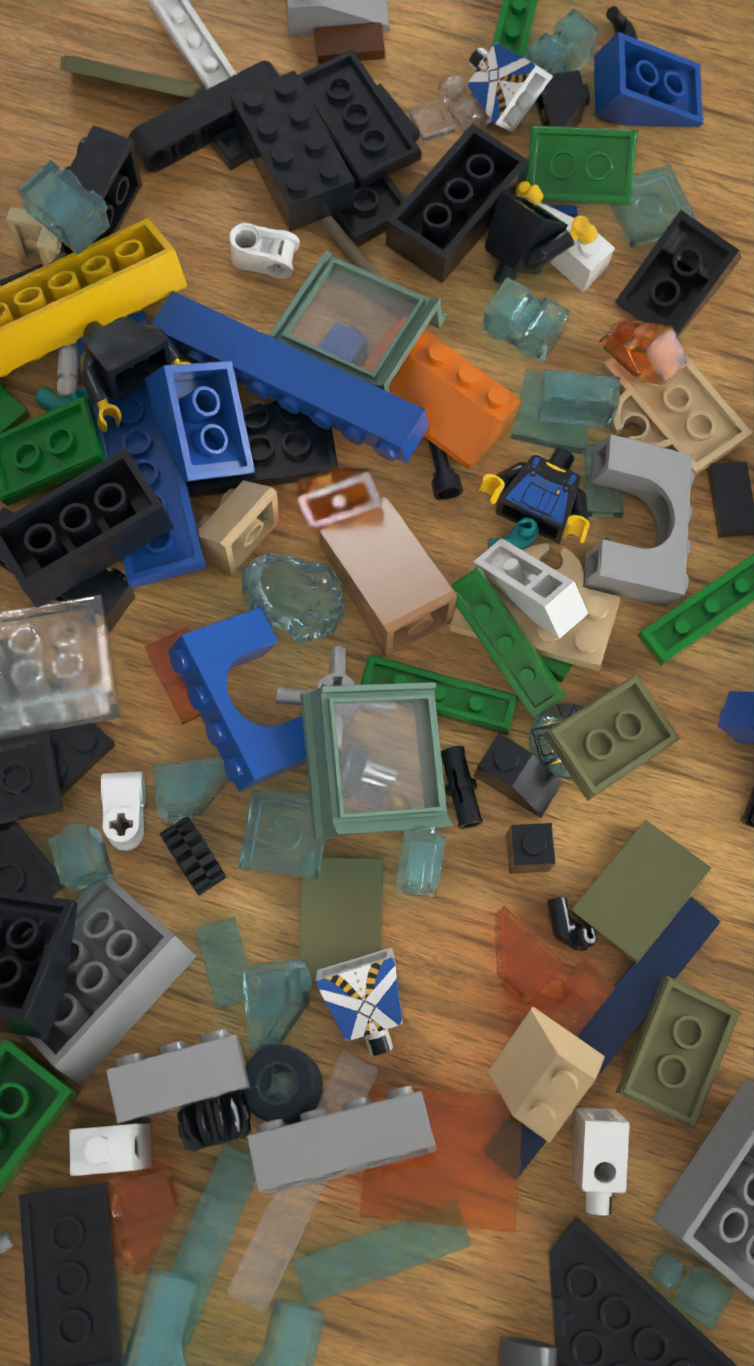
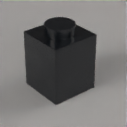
(530, 848)

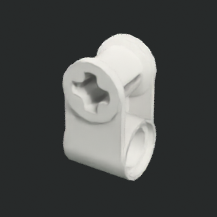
(264, 250)
(122, 802)

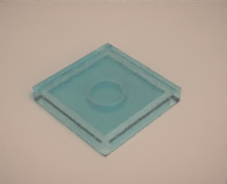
(653, 207)
(532, 430)
(280, 836)

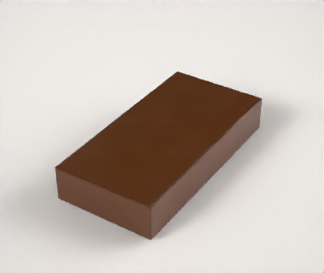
(363, 38)

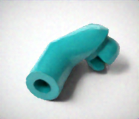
(51, 400)
(521, 535)

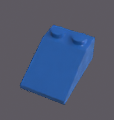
(646, 85)
(201, 419)

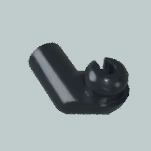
(568, 930)

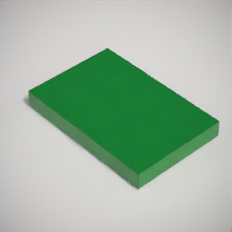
(583, 164)
(49, 450)

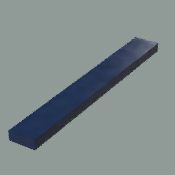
(634, 993)

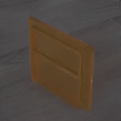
(469, 1176)

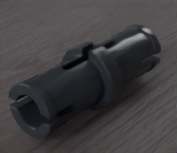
(461, 787)

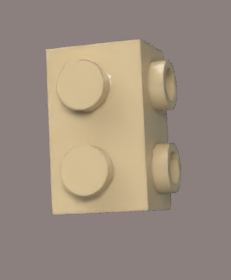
(32, 239)

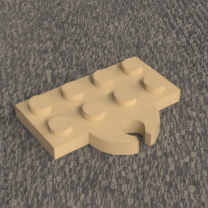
(679, 415)
(582, 644)

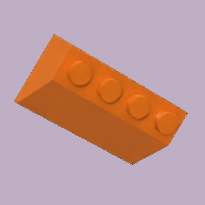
(461, 402)

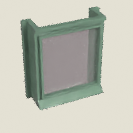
(356, 320)
(373, 759)

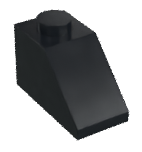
(563, 100)
(517, 775)

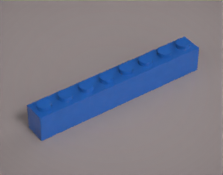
(295, 379)

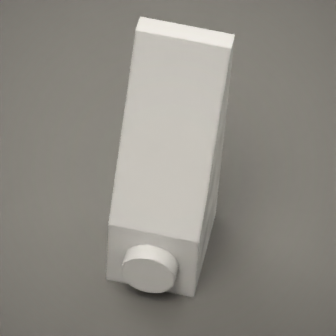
(582, 262)
(534, 587)

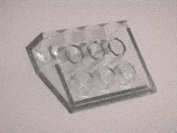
(56, 667)

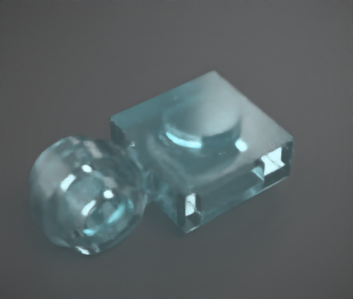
(699, 1292)

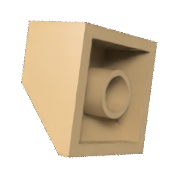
(239, 524)
(544, 1073)

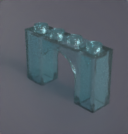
(163, 1313)

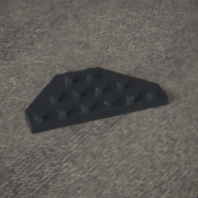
(613, 1314)

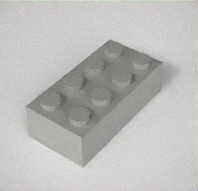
(341, 1142)

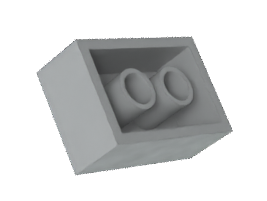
(177, 1076)

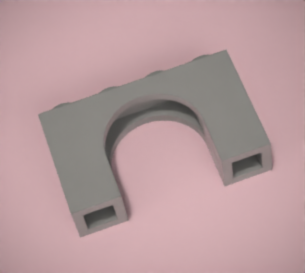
(663, 483)

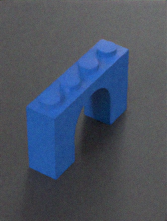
(203, 660)

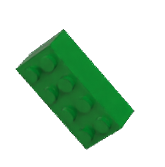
(30, 1106)

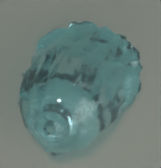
(294, 595)

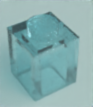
(80, 856)

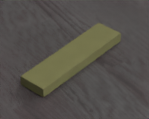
(130, 76)

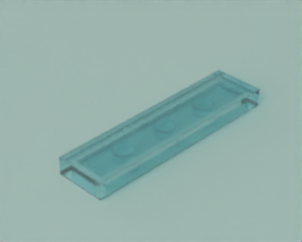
(375, 1257)

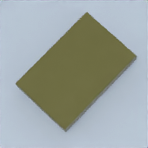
(611, 737)
(641, 891)
(341, 912)
(678, 1051)

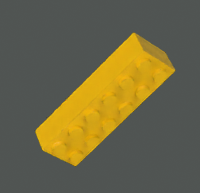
(98, 285)

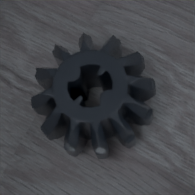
(214, 1121)

